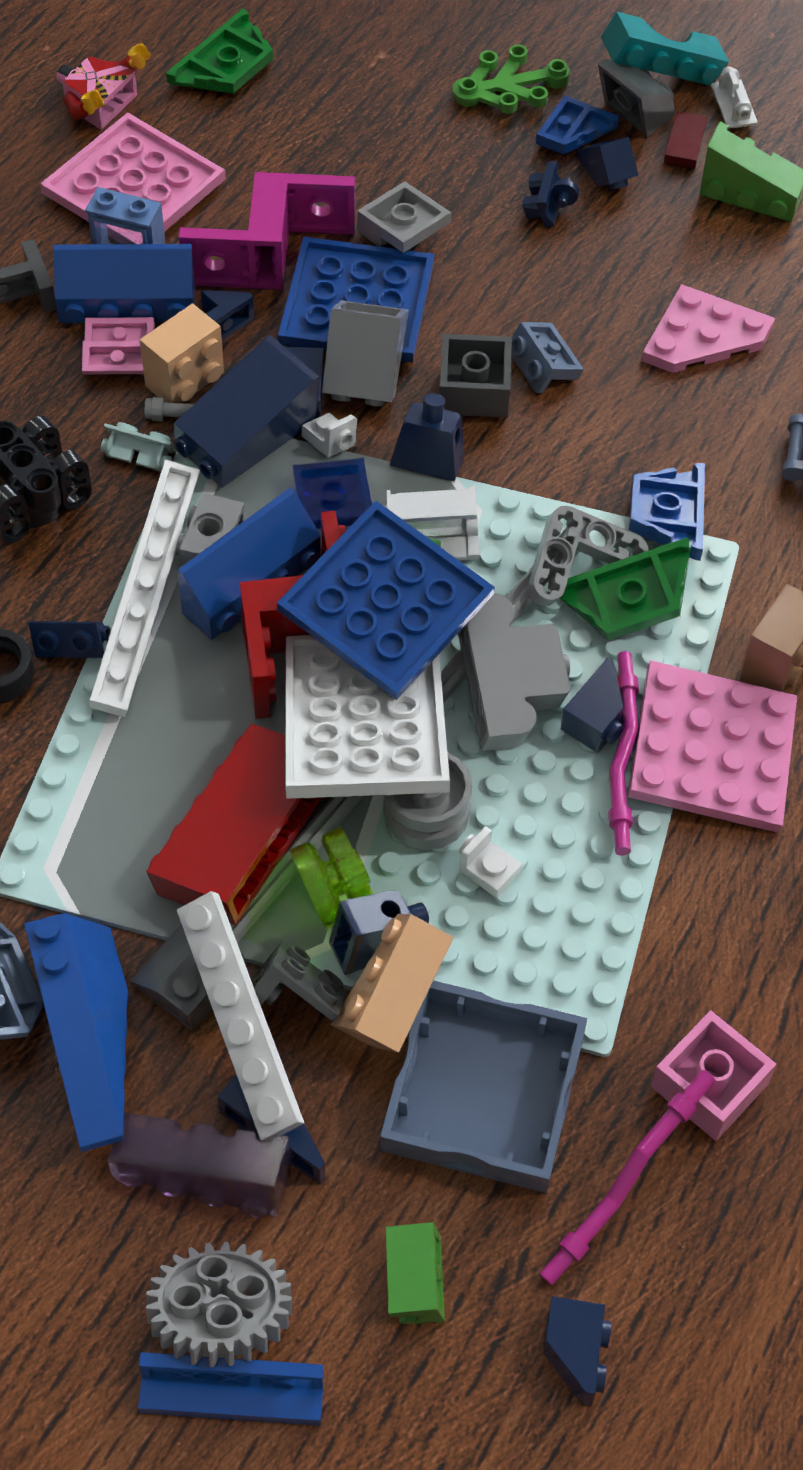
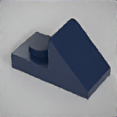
(228, 309)

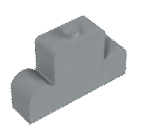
(511, 673)

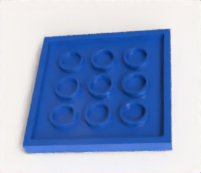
(353, 273)
(385, 599)

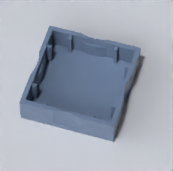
(484, 1086)

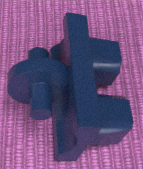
(549, 194)

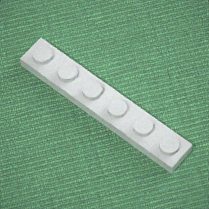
(240, 1017)

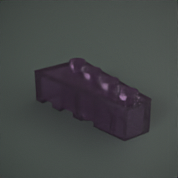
(203, 1164)

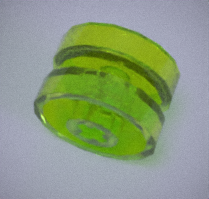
(335, 877)

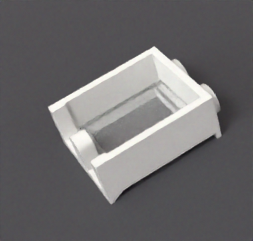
(442, 516)

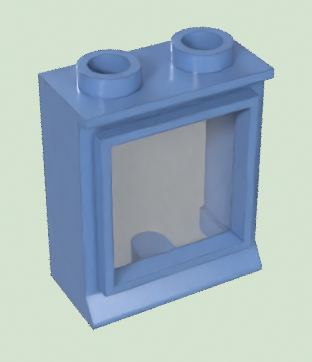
(124, 219)

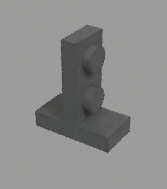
(28, 279)

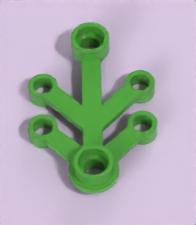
(474, 89)

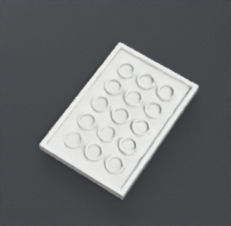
(356, 737)

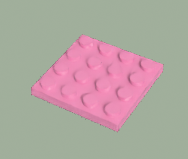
(136, 162)
(713, 746)

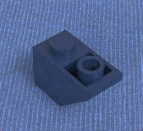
(573, 1345)

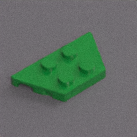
(224, 58)
(632, 590)

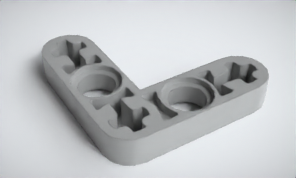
(575, 539)

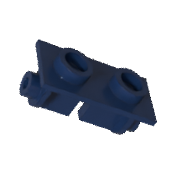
(68, 639)

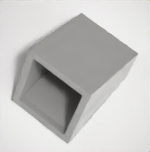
(364, 352)

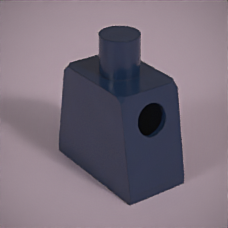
(430, 440)

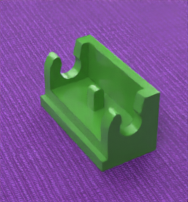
(415, 1273)

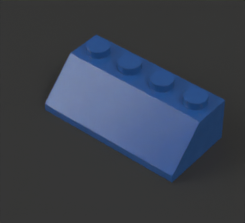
(122, 281)
(267, 545)

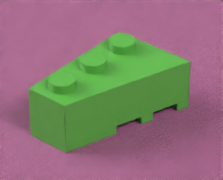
(750, 177)

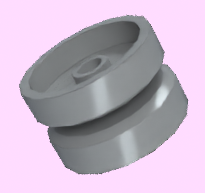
(434, 818)

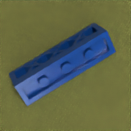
(237, 1392)

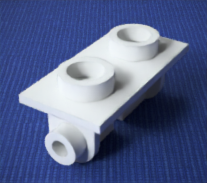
(733, 100)

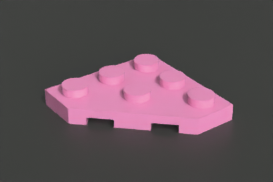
(704, 330)

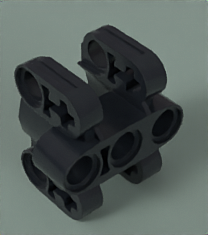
(37, 485)

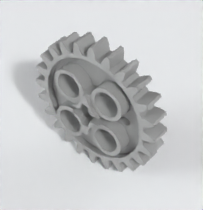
(219, 1304)

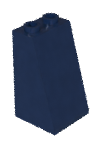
(248, 413)

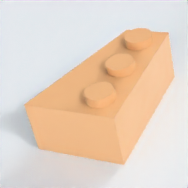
(394, 983)

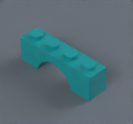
(637, 45)

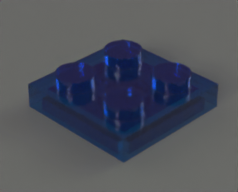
(333, 487)

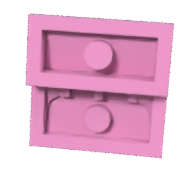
(114, 345)

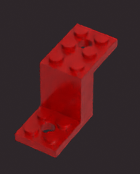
(267, 628)

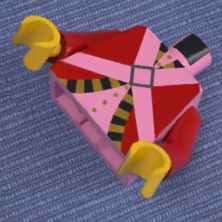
(101, 87)

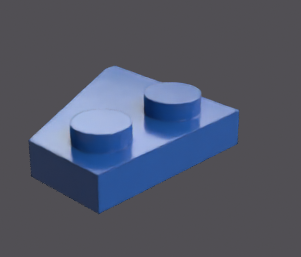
(574, 125)

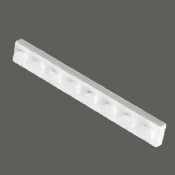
(144, 589)

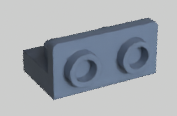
(543, 355)

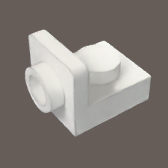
(330, 434)
(488, 863)

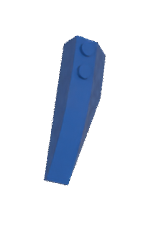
(87, 1020)

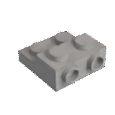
(401, 218)

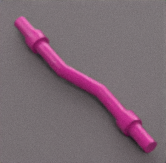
(620, 814)
(575, 1244)

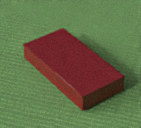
(685, 140)

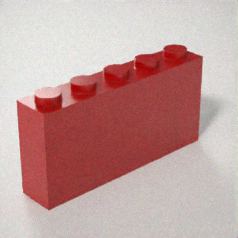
(234, 828)

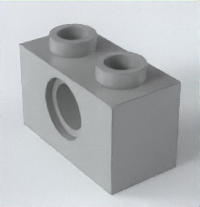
(207, 524)

